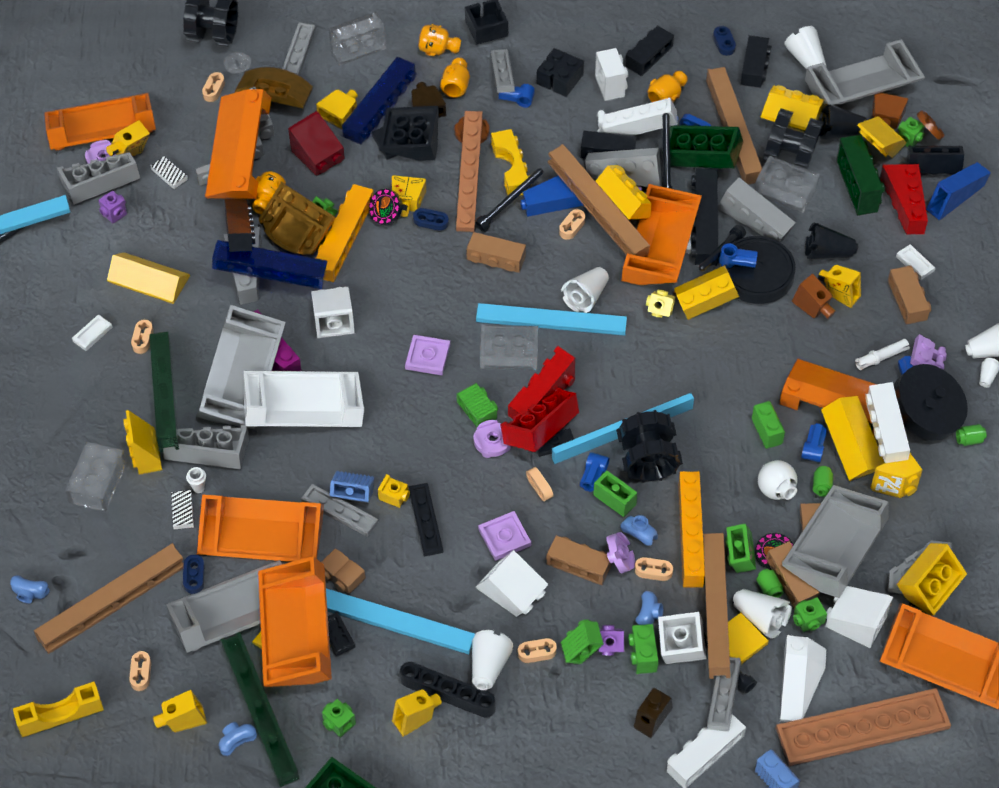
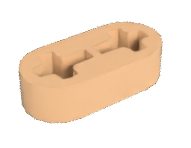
(217, 87)
(569, 222)
(138, 336)
(539, 484)
(653, 569)
(537, 650)
(135, 670)

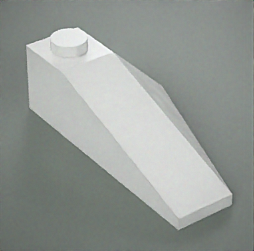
(801, 675)

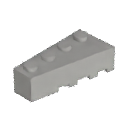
(639, 164)
(248, 286)
(211, 446)

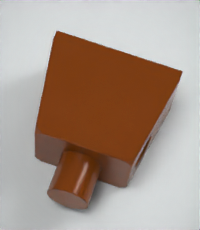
(889, 108)
(813, 298)

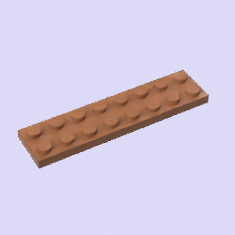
(862, 727)

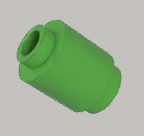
(971, 435)
(822, 480)
(770, 583)

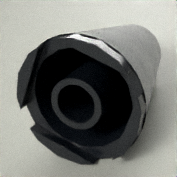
(839, 122)
(828, 243)

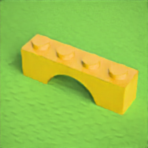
(506, 147)
(39, 717)

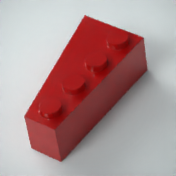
(906, 192)
(554, 375)
(541, 421)

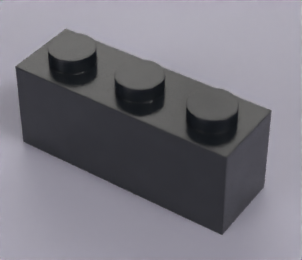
(649, 50)
(755, 61)
(604, 142)
(937, 158)

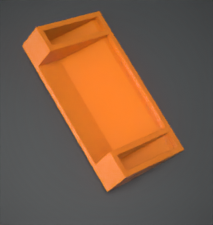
(97, 120)
(236, 145)
(666, 233)
(821, 387)
(259, 528)
(294, 624)
(943, 655)

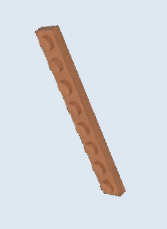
(469, 171)

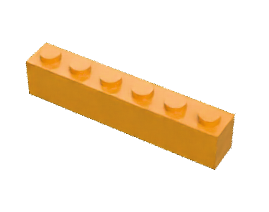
(345, 229)
(691, 529)

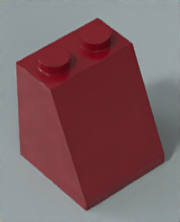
(315, 144)

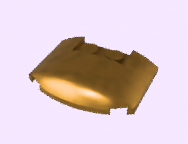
(279, 84)
(295, 221)

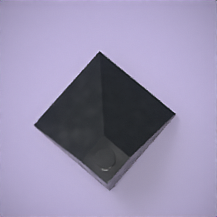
(411, 132)

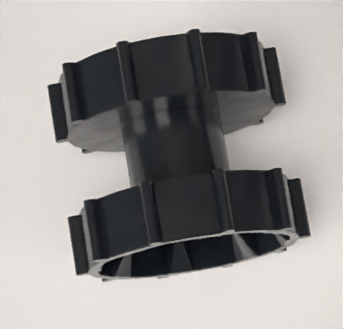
(201, 16)
(792, 139)
(649, 446)

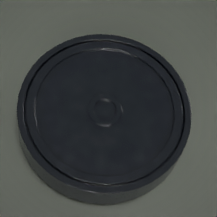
(771, 275)
(930, 402)

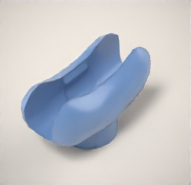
(640, 529)
(27, 589)
(650, 609)
(235, 736)

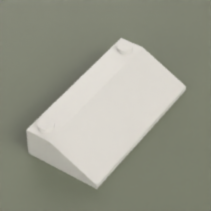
(302, 399)

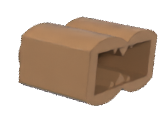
(342, 571)

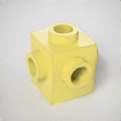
(666, 300)

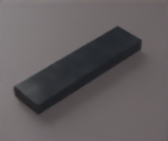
(425, 519)

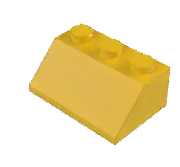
(800, 104)
(624, 192)
(706, 292)
(932, 578)

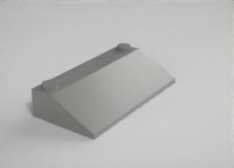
(865, 77)
(245, 344)
(837, 539)
(218, 610)

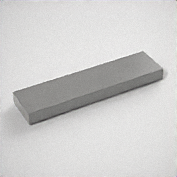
(299, 48)
(502, 71)
(341, 510)
(724, 698)

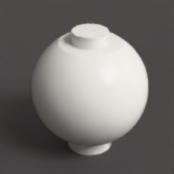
(778, 480)

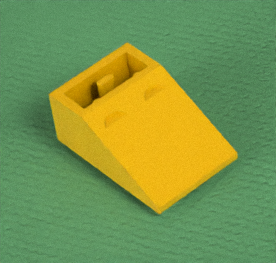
(881, 136)
(142, 444)

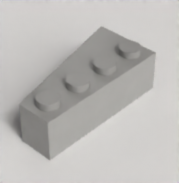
(98, 177)
(755, 211)

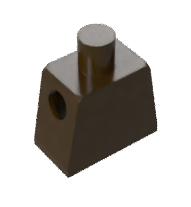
(428, 96)
(656, 709)

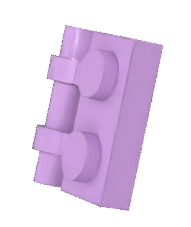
(924, 352)

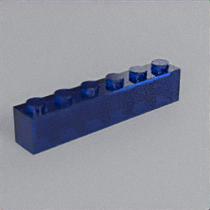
(378, 99)
(271, 265)

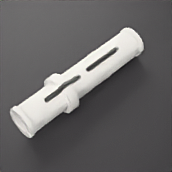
(875, 357)

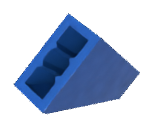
(957, 189)
(549, 197)

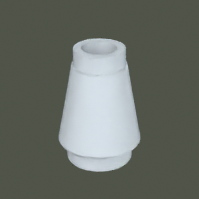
(989, 370)
(196, 478)

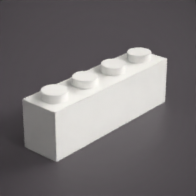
(640, 118)
(703, 752)

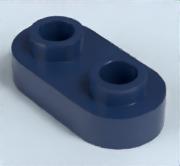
(722, 37)
(432, 219)
(193, 575)

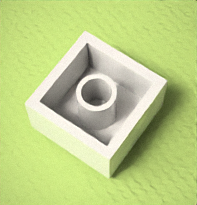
(611, 74)
(682, 638)

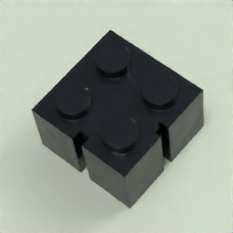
(490, 26)
(565, 71)

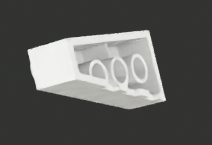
(887, 423)

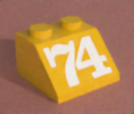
(897, 478)

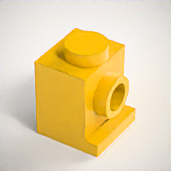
(393, 491)

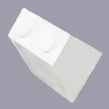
(333, 312)
(513, 584)
(859, 614)

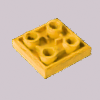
(744, 638)

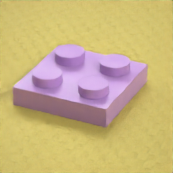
(427, 355)
(504, 535)

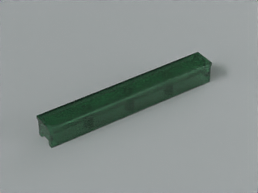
(164, 391)
(260, 710)

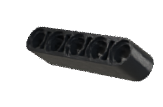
(452, 697)

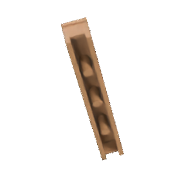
(731, 116)
(597, 202)
(109, 598)
(716, 605)

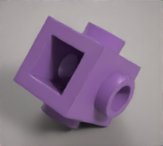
(112, 206)
(616, 641)

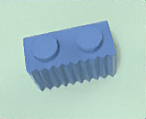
(352, 486)
(775, 771)

